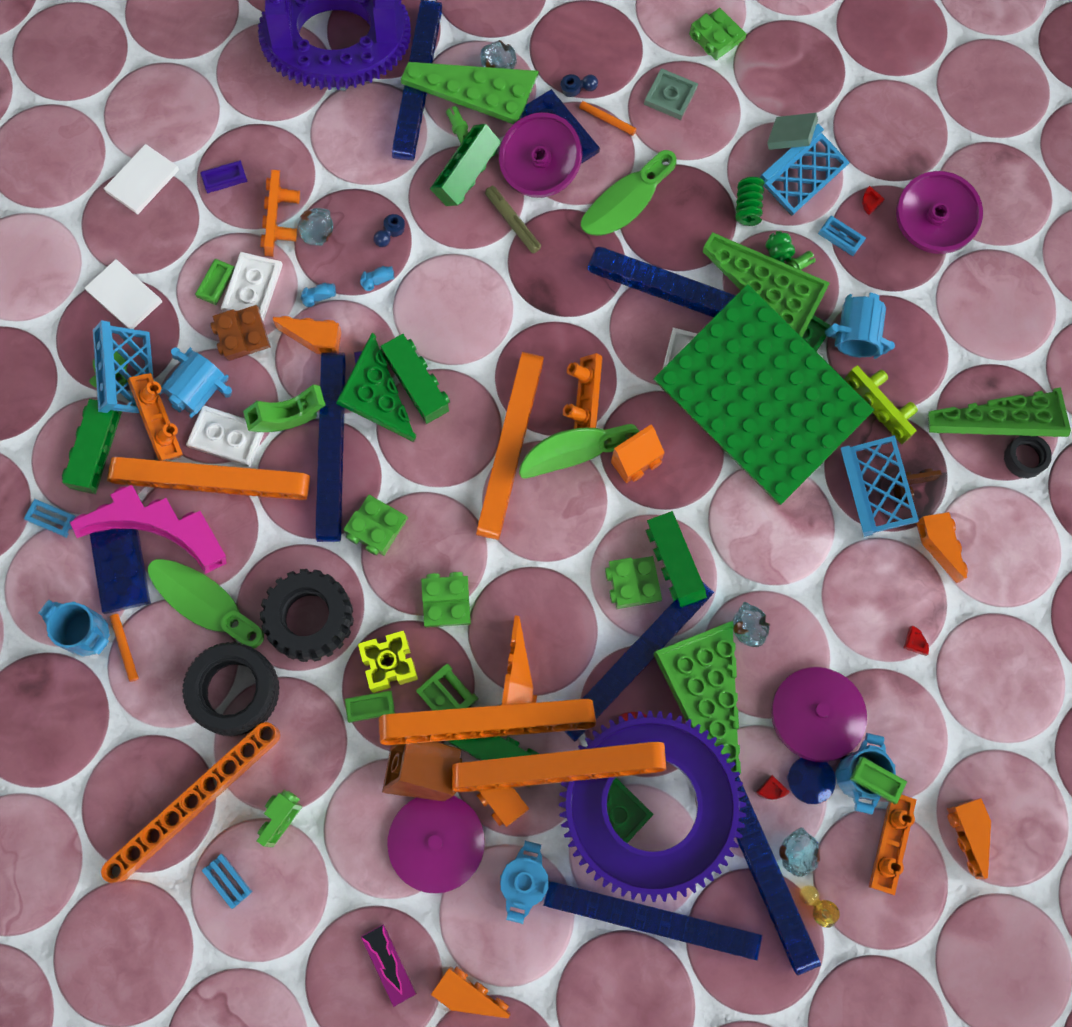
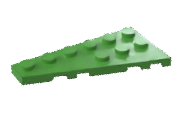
(1014, 415)

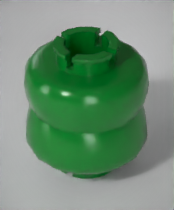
(780, 246)

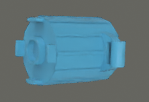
(861, 327)
(193, 382)
(75, 627)
(847, 765)
(524, 882)

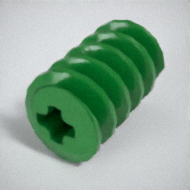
(749, 201)

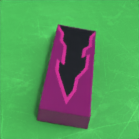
(388, 965)

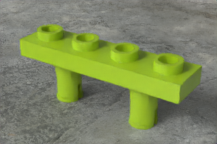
(893, 419)

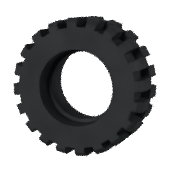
(289, 591)

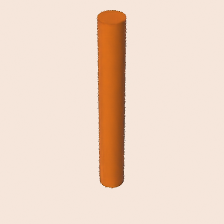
(607, 118)
(123, 647)

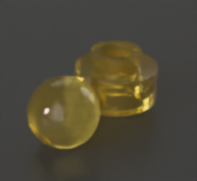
(810, 896)

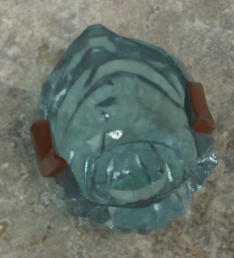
(498, 55)
(315, 226)
(750, 625)
(800, 853)

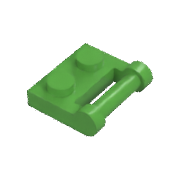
(439, 698)

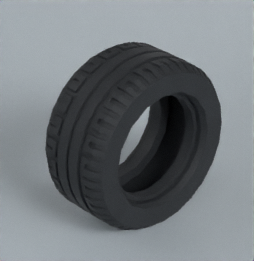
(200, 675)

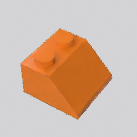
(638, 454)

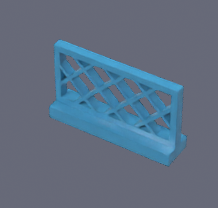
(792, 156)
(106, 364)
(859, 490)

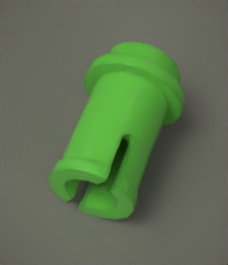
(802, 261)

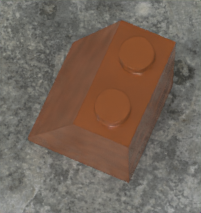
(421, 770)

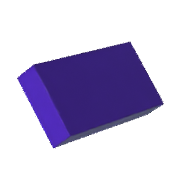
(223, 176)

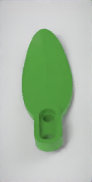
(627, 197)
(572, 448)
(202, 601)

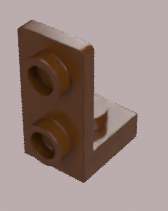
(925, 475)

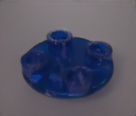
(811, 781)

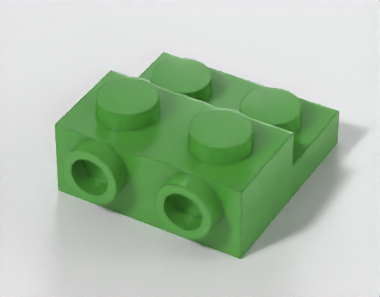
(716, 33)
(375, 526)
(633, 582)
(446, 600)
(281, 811)

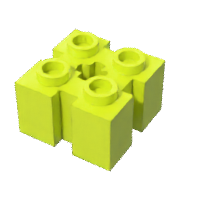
(375, 654)

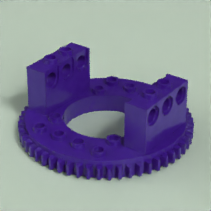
(333, 68)
(698, 852)

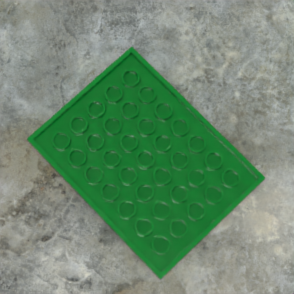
(763, 394)

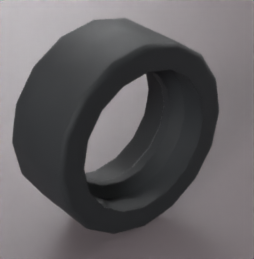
(1039, 445)

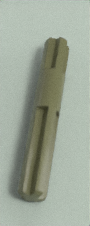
(513, 219)

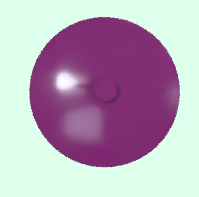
(540, 155)
(939, 212)
(819, 714)
(436, 844)

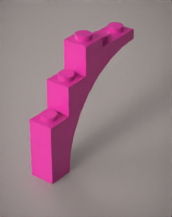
(158, 517)

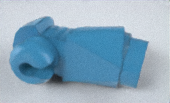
(376, 277)
(318, 293)

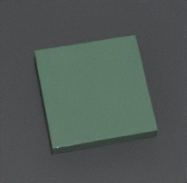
(671, 94)
(792, 131)

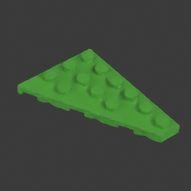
(785, 288)
(703, 684)

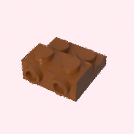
(240, 332)

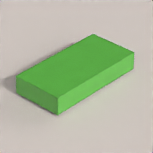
(215, 282)
(369, 706)
(878, 780)

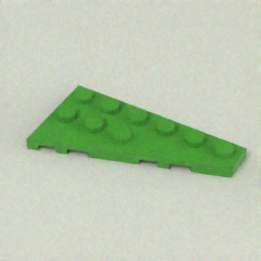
(484, 89)

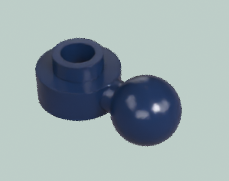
(589, 83)
(382, 237)

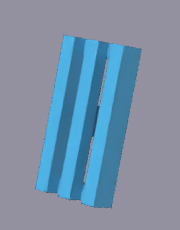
(839, 238)
(66, 525)
(214, 865)

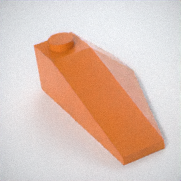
(518, 681)

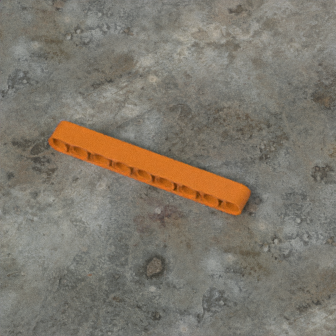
(510, 446)
(208, 478)
(486, 721)
(559, 767)
(180, 805)

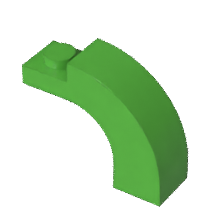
(286, 414)

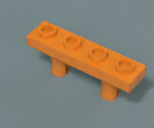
(273, 231)
(588, 390)
(154, 416)
(892, 845)

